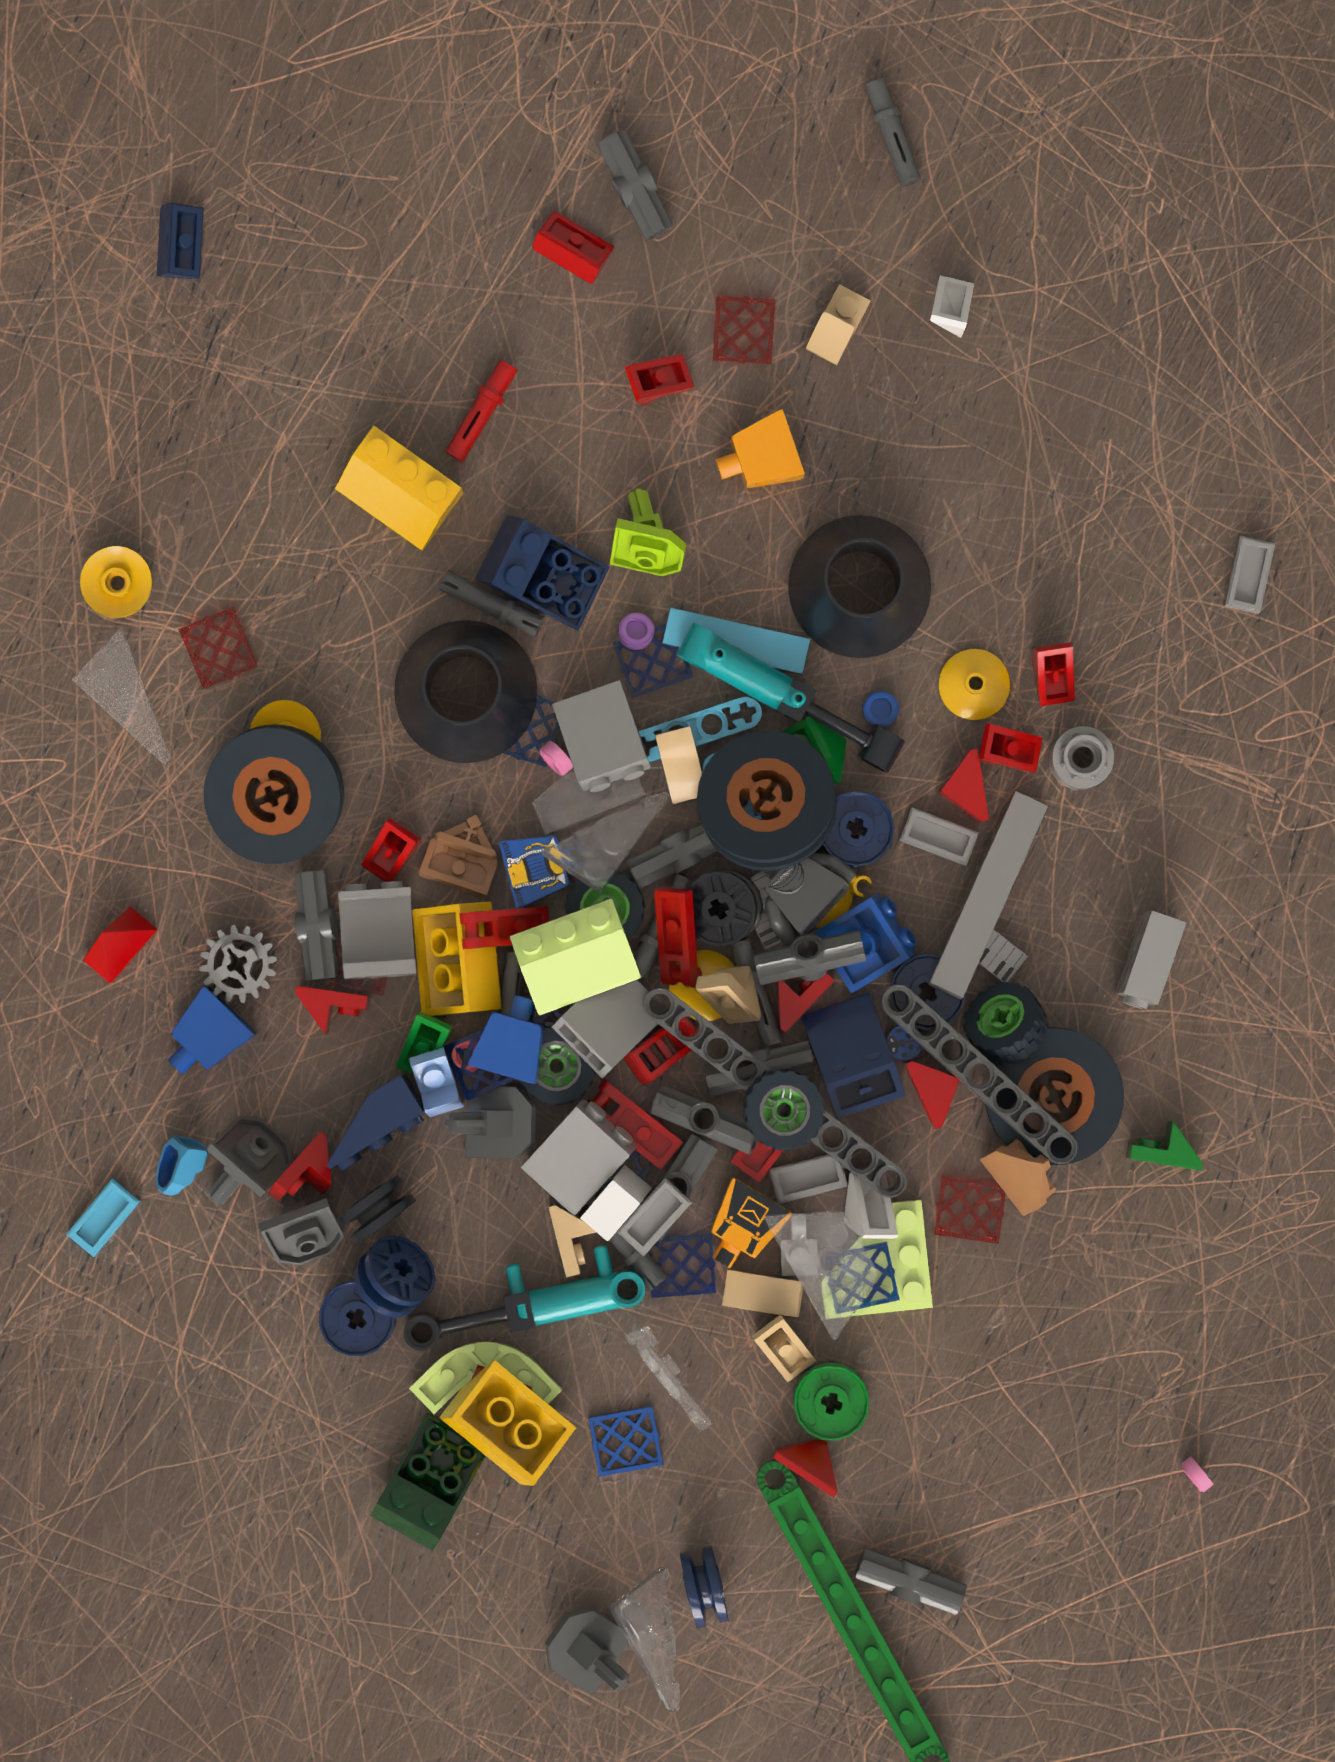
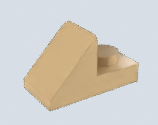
(837, 324)
(731, 994)
(566, 1228)
(784, 1348)

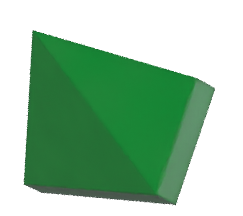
(825, 741)

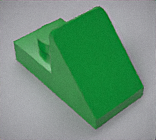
(425, 1036)
(1175, 1153)

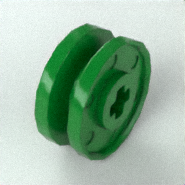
(850, 1392)

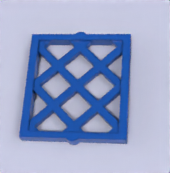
(653, 1435)

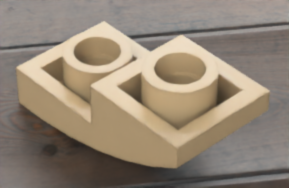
(680, 763)
(762, 1293)

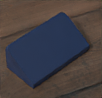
(180, 241)

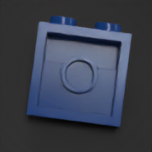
(882, 939)

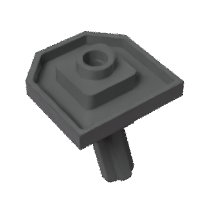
(496, 1123)
(251, 1155)
(302, 1231)
(587, 1649)

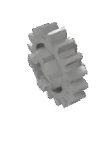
(224, 972)

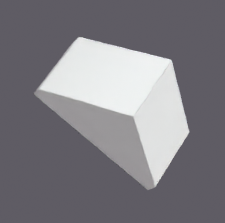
(616, 1203)

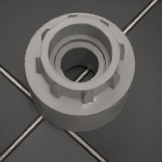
(1100, 754)

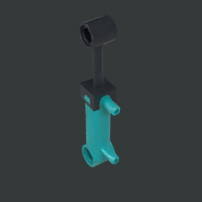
(782, 693)
(539, 1306)

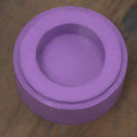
(636, 631)

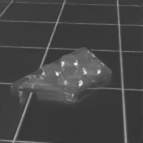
(826, 1262)

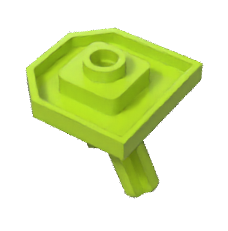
(644, 542)

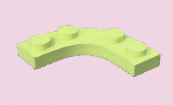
(458, 1366)

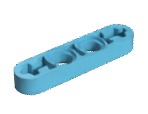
(694, 721)

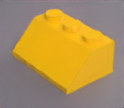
(398, 488)
(448, 976)
(508, 1423)

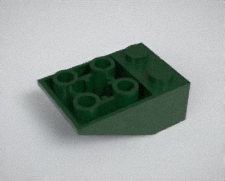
(428, 1483)

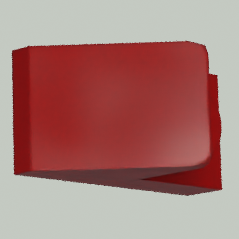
(659, 378)
(1010, 748)
(320, 1004)
(792, 1006)
(309, 1167)

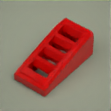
(637, 1065)

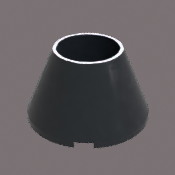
(836, 627)
(487, 734)

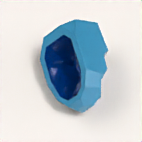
(180, 1163)

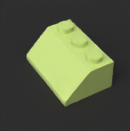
(575, 957)

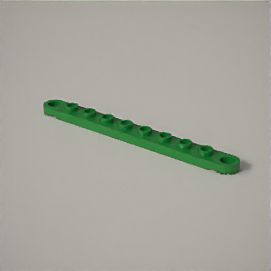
(850, 1616)

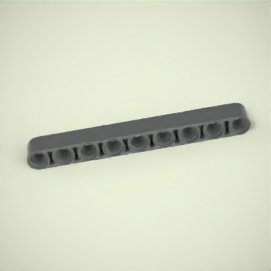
(727, 1064)

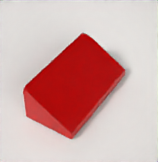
(572, 247)

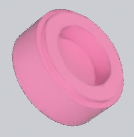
(556, 758)
(1196, 1474)

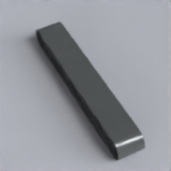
(995, 1080)

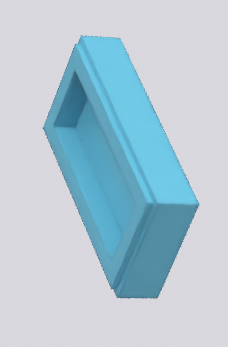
(103, 1217)

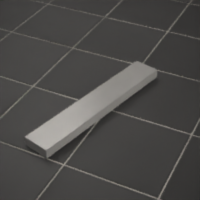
(988, 895)

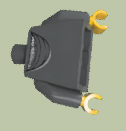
(807, 893)

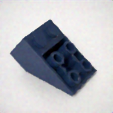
(542, 572)
(853, 1056)
(382, 1113)

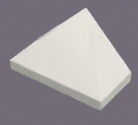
(952, 304)
(868, 1210)

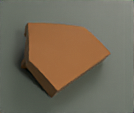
(461, 858)
(1020, 1175)

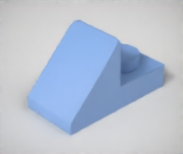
(436, 1082)

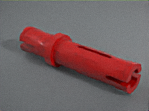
(489, 397)

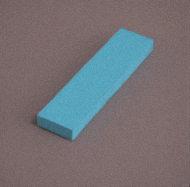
(772, 647)

